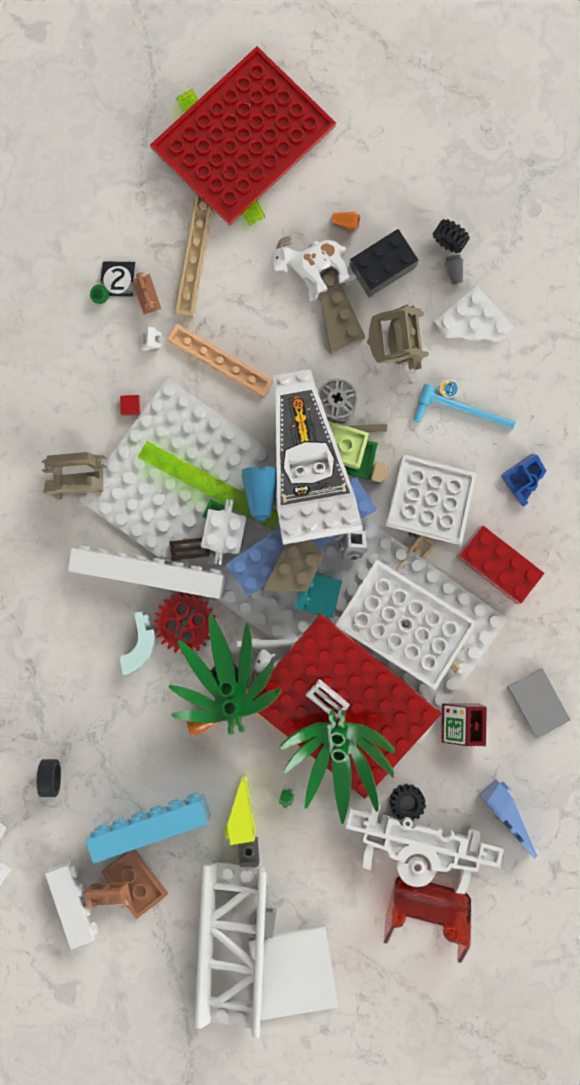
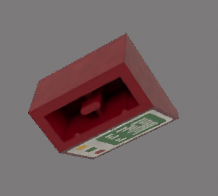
(464, 724)

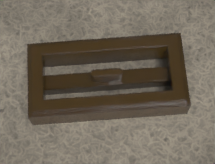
(187, 541)

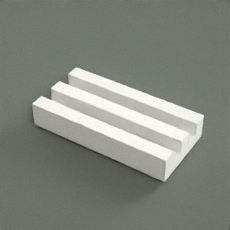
(315, 688)

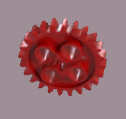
(170, 612)

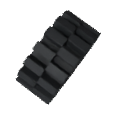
(451, 236)
(402, 791)

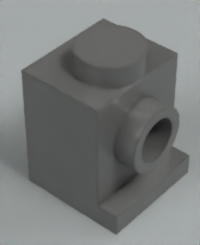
(249, 859)

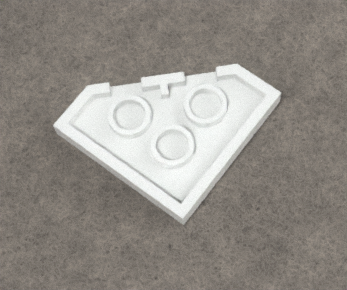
(474, 319)

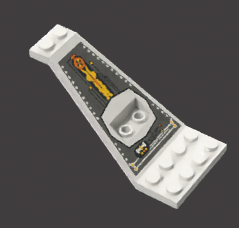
(311, 477)

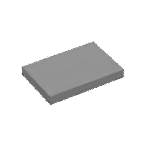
(539, 703)

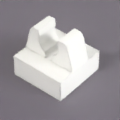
(148, 338)

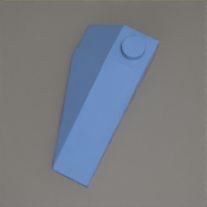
(502, 804)

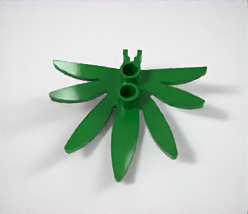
(230, 697)
(340, 741)

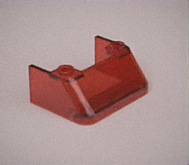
(434, 905)

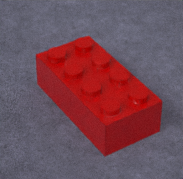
(500, 565)

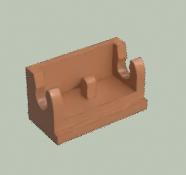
(108, 894)

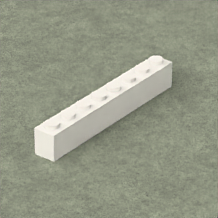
(147, 572)

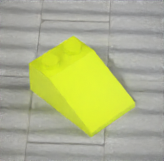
(241, 824)

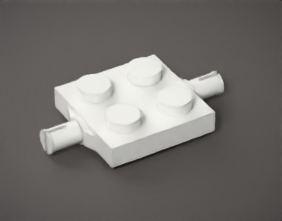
(223, 531)

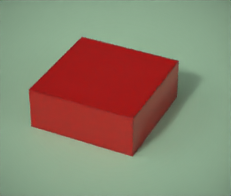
(130, 405)

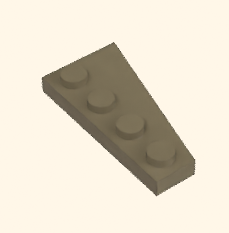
(339, 317)

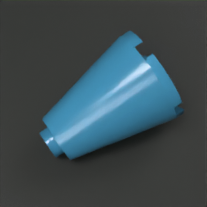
(260, 490)

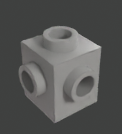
(353, 545)

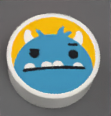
(448, 388)

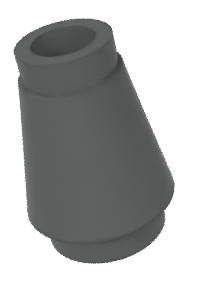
(454, 266)

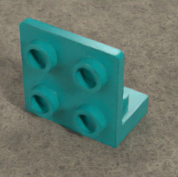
(320, 596)

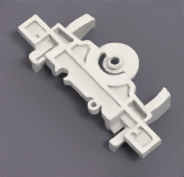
(404, 840)

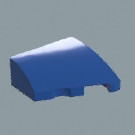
(524, 477)

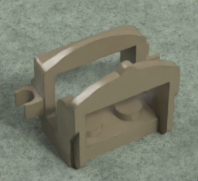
(403, 337)
(73, 483)

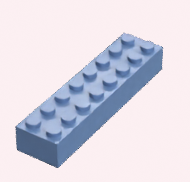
(257, 563)

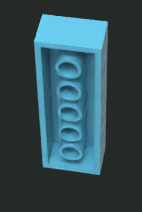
(148, 827)

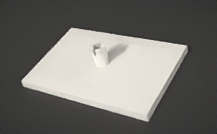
(432, 630)

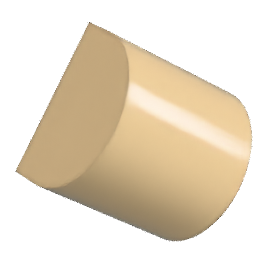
(379, 473)

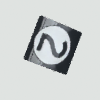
(118, 277)

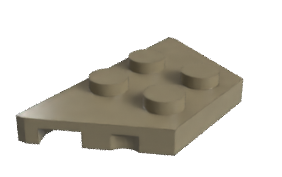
(295, 567)

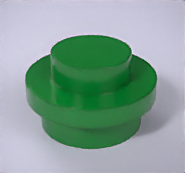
(99, 294)
(286, 798)

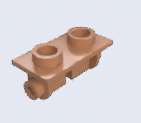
(146, 293)

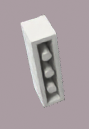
(71, 905)

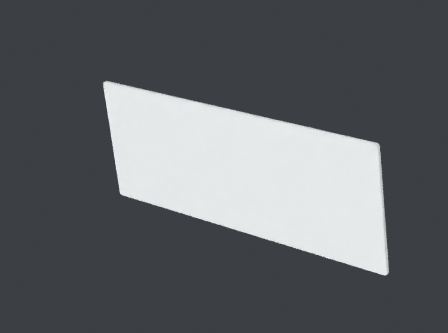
(163, 509)

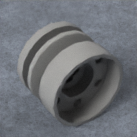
(343, 409)

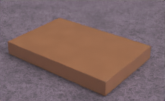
(143, 884)

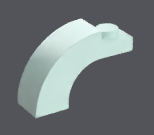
(144, 647)

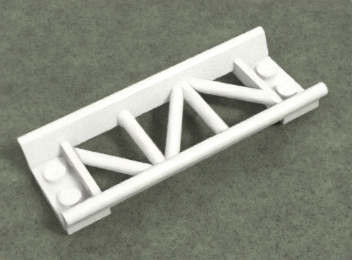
(222, 1009)

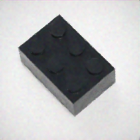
(383, 262)

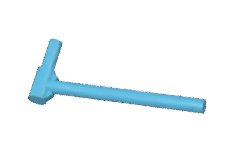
(428, 395)

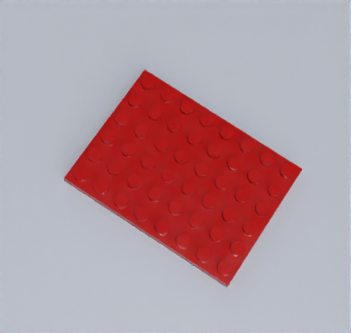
(243, 135)
(372, 690)

